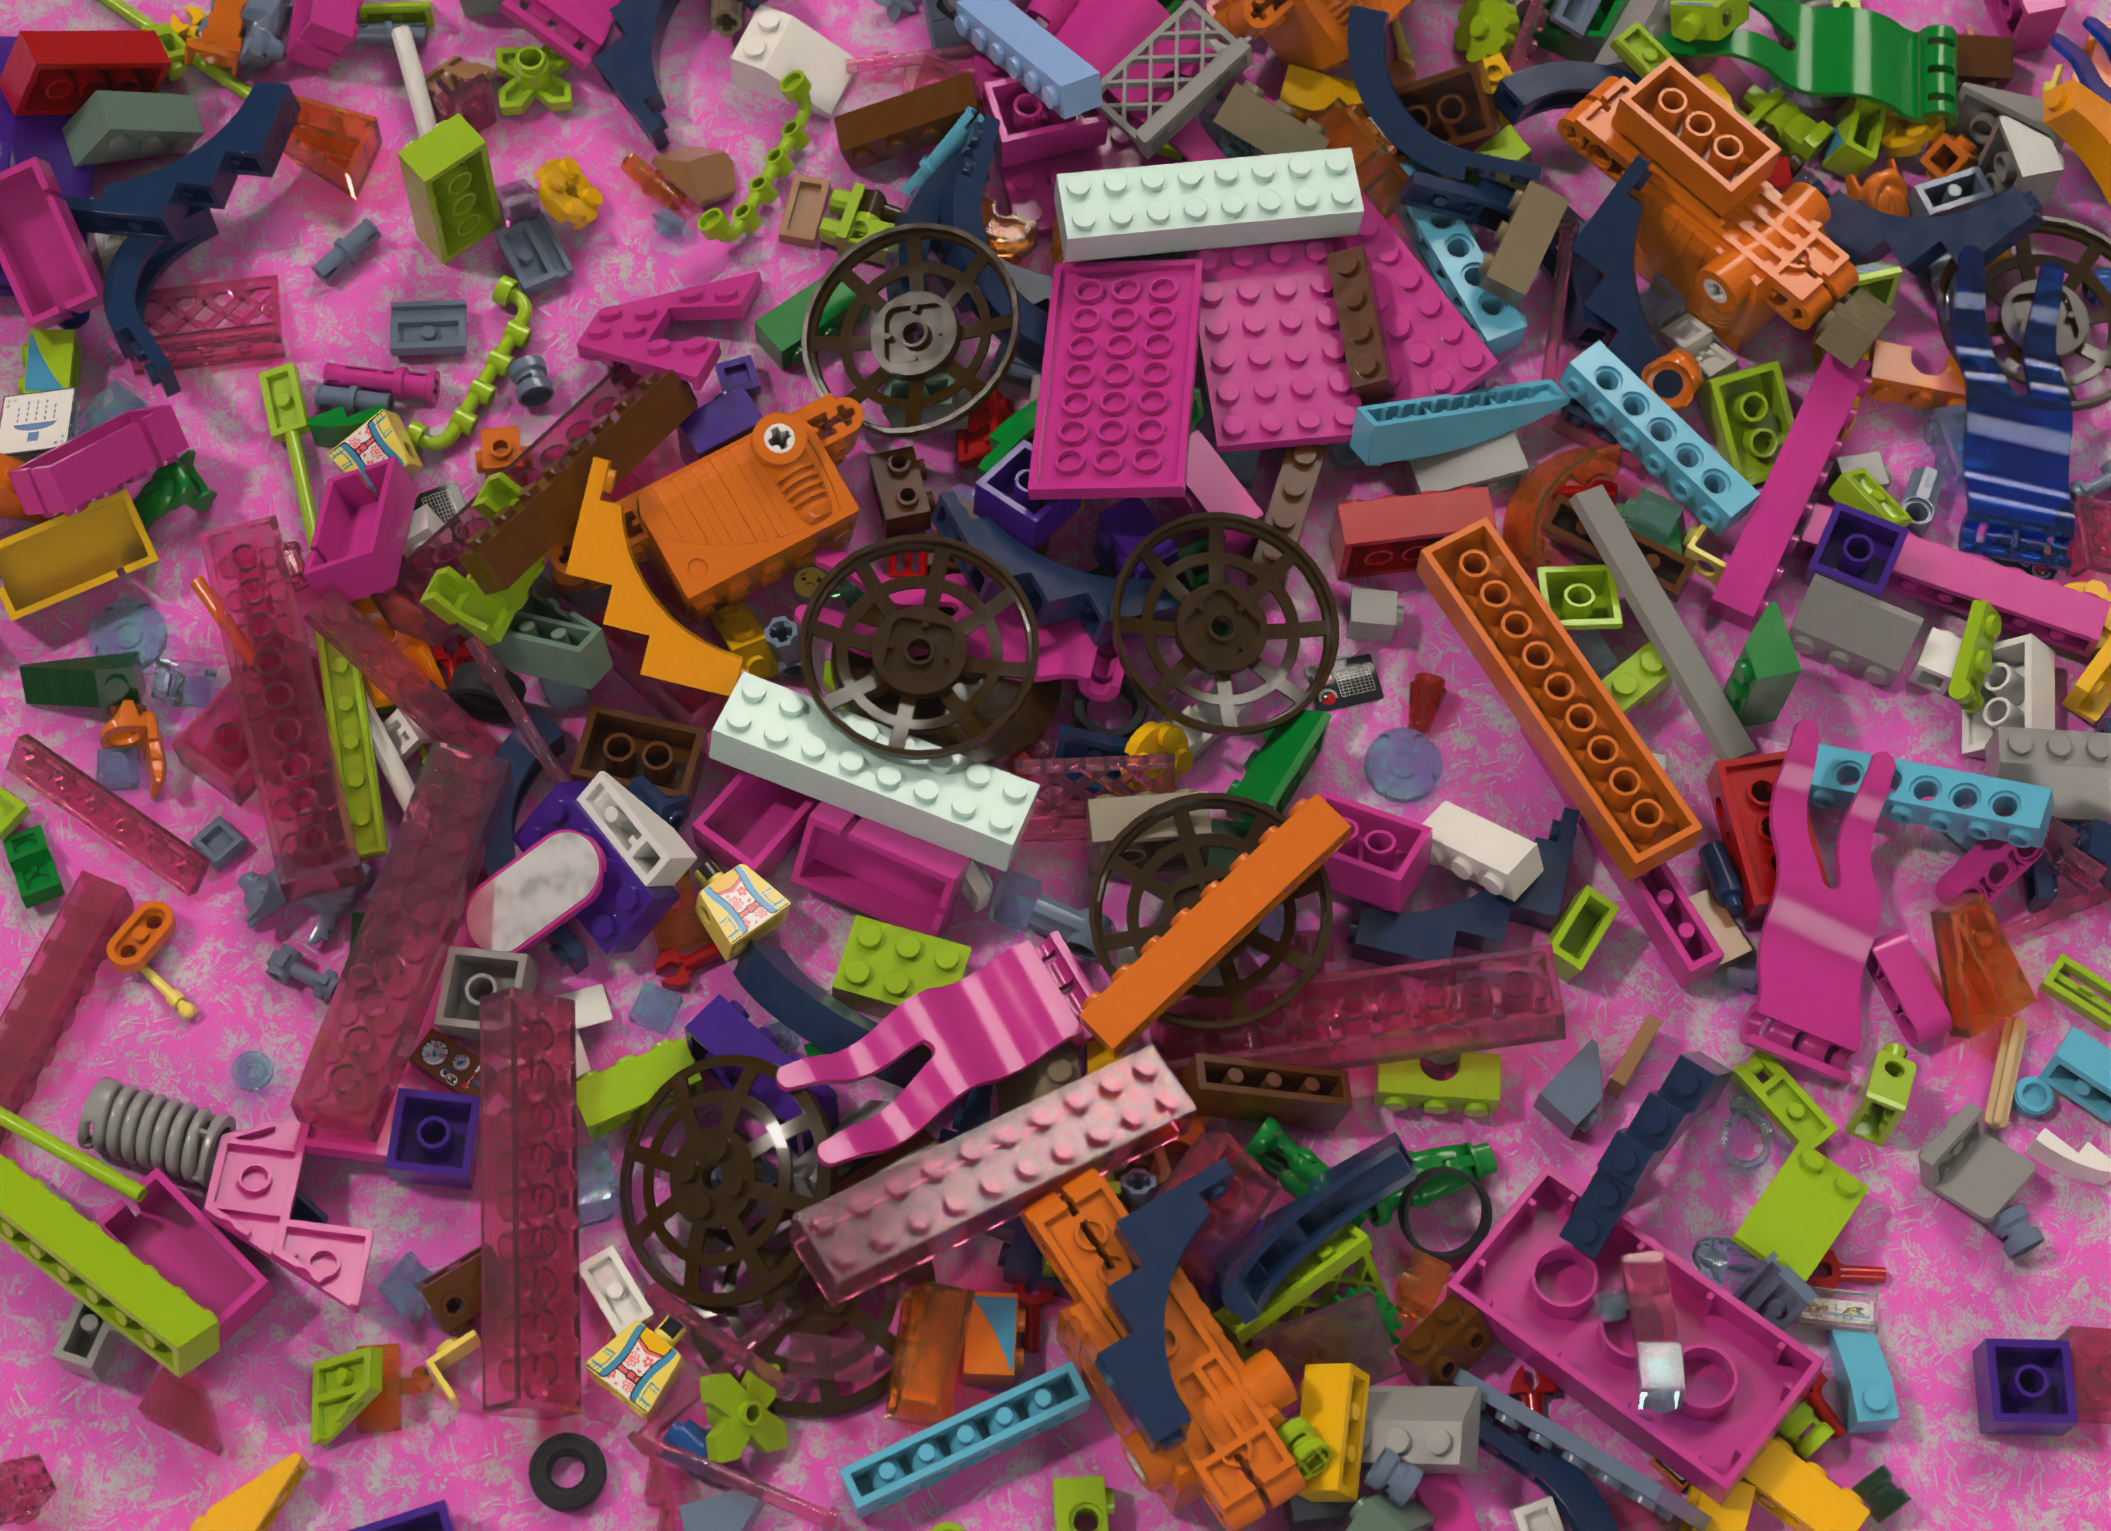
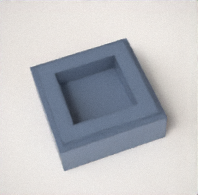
(219, 843)

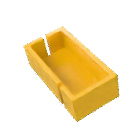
(72, 554)

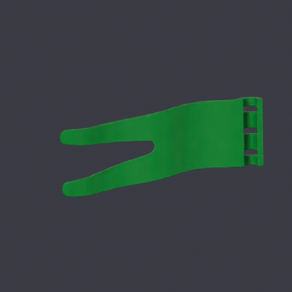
(1846, 55)

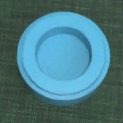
(2032, 1097)

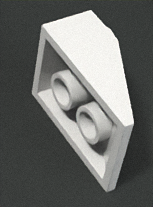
(781, 44)

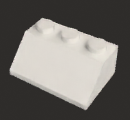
(2015, 692)

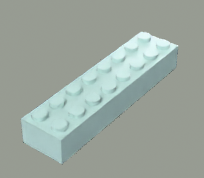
(1208, 204)
(936, 800)

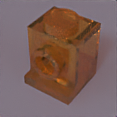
(1422, 1285)

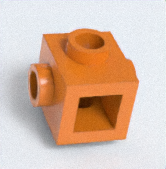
(1939, 155)
(499, 449)

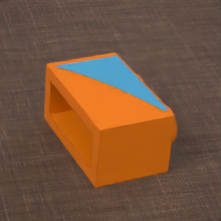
(991, 1339)

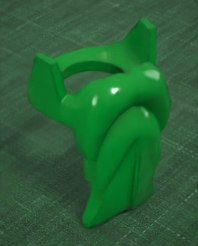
(171, 489)

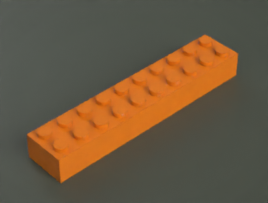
(1558, 699)

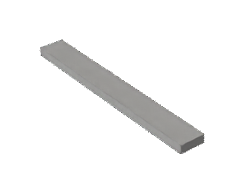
(1662, 624)

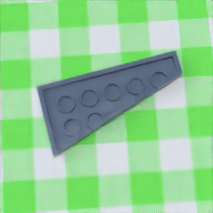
(1585, 1455)

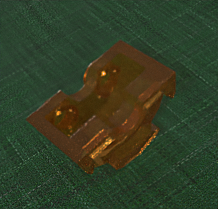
(1008, 236)

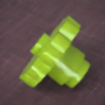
(1486, 28)

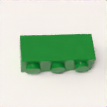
(781, 328)

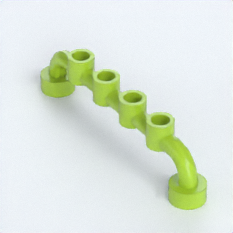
(714, 222)
(481, 389)

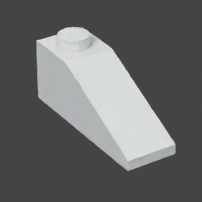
(637, 832)

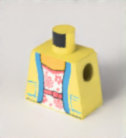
(375, 441)
(737, 907)
(640, 1366)

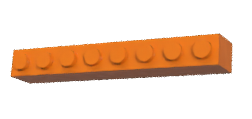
(1215, 924)

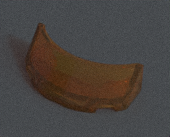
(1539, 491)

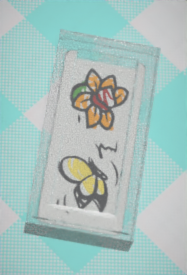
(1842, 1311)

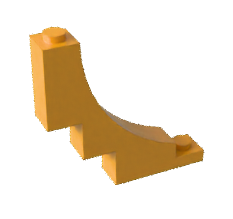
(2084, 124)
(604, 555)

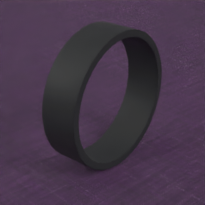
(1484, 1224)

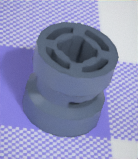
(531, 381)
(2015, 1229)
(1394, 1477)

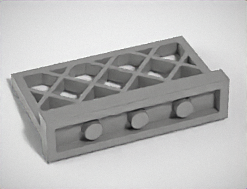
(1195, 94)

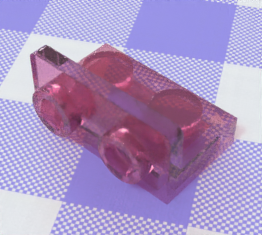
(471, 99)
(2092, 537)

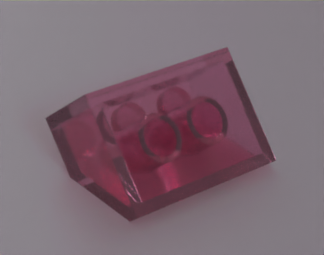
(1232, 1214)

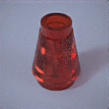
(1425, 700)

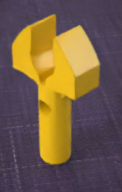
(184, 30)

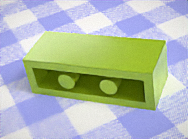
(619, 1093)

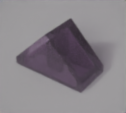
(517, 202)

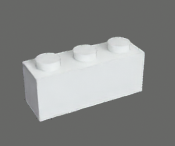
(1483, 851)

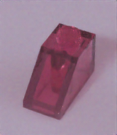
(183, 1409)

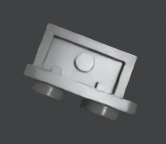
(1973, 1166)

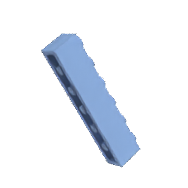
(1030, 55)

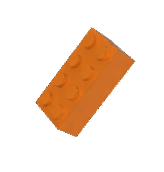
(1696, 136)

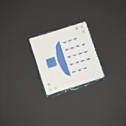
(38, 422)

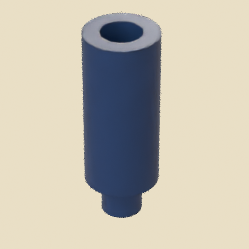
(1722, 876)

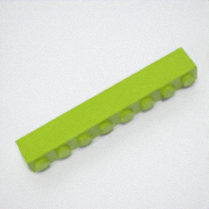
(104, 1274)

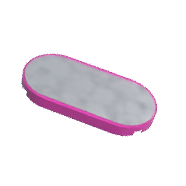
(536, 892)

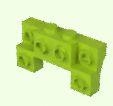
(461, 599)

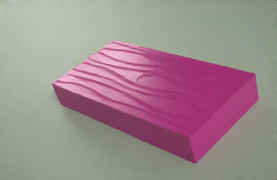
(1539, 1303)

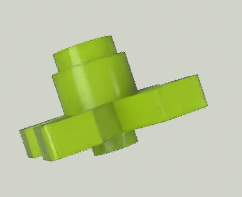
(532, 75)
(740, 1416)

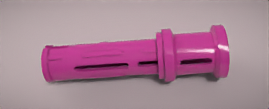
(399, 382)

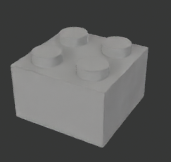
(475, 974)

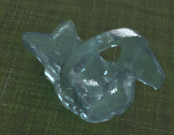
(1718, 1254)

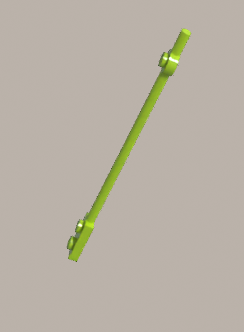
(287, 422)

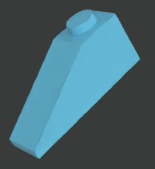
(1862, 1382)

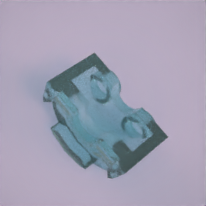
(596, 1185)

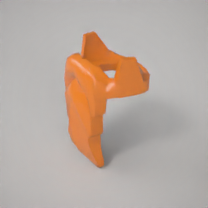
(222, 38)
(1883, 191)
(1686, 366)
(118, 735)

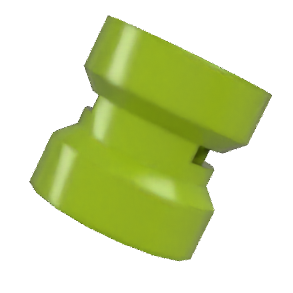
(1797, 1423)
(1309, 1452)

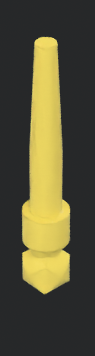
(1403, 51)
(173, 997)

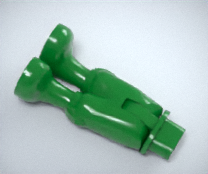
(1471, 1159)
(1291, 1163)

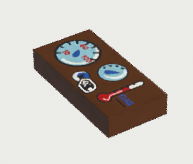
(447, 1063)

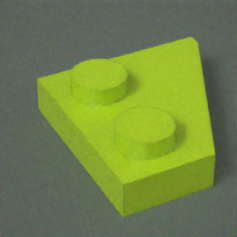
(343, 1390)

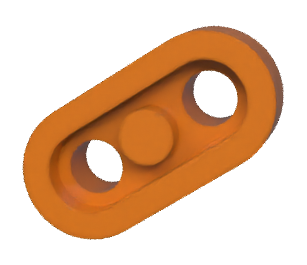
(138, 938)

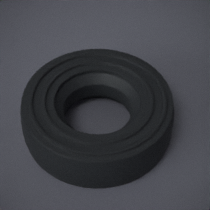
(552, 1450)

